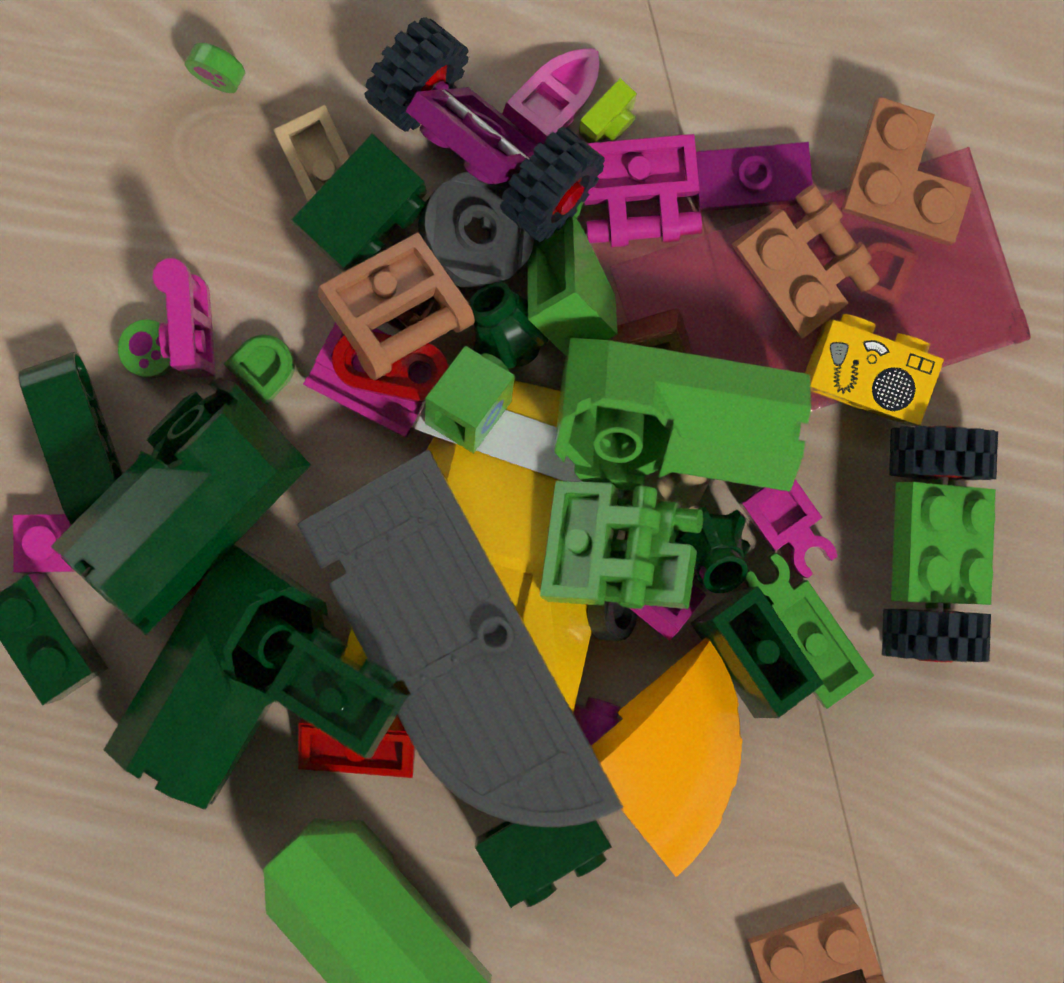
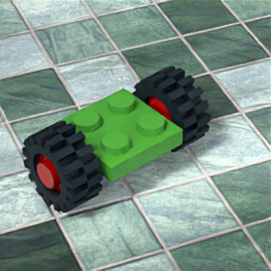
(941, 543)

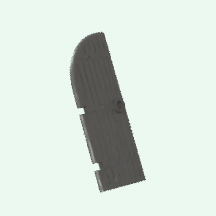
(445, 625)

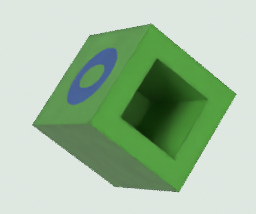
(469, 398)

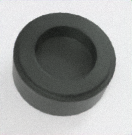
(611, 621)

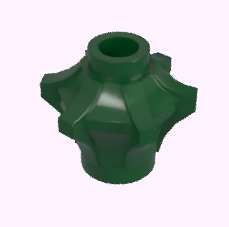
(504, 326)
(719, 551)

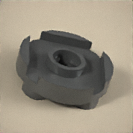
(465, 261)

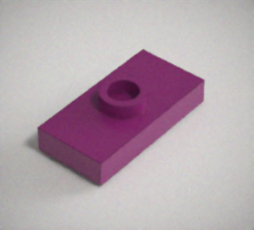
(752, 176)

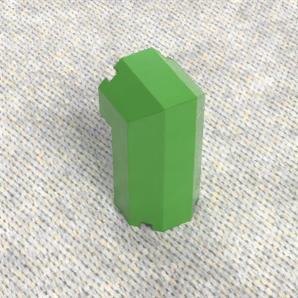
(680, 413)
(358, 913)

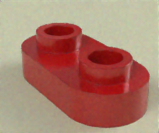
(397, 381)

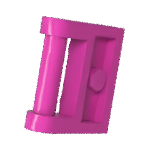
(188, 329)

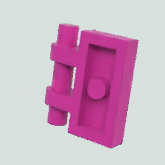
(645, 171)

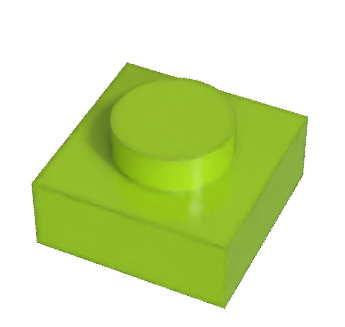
(610, 115)

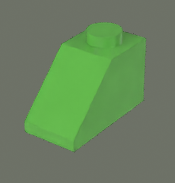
(569, 289)

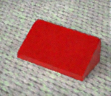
(323, 753)

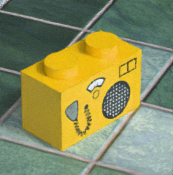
(873, 371)

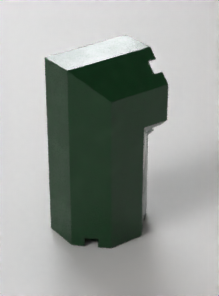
(183, 505)
(214, 678)

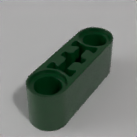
(70, 431)

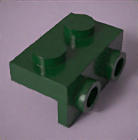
(336, 693)

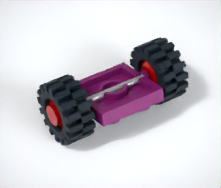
(418, 88)

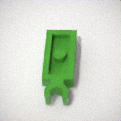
(815, 633)

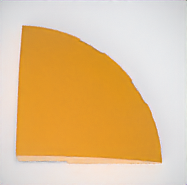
(677, 755)

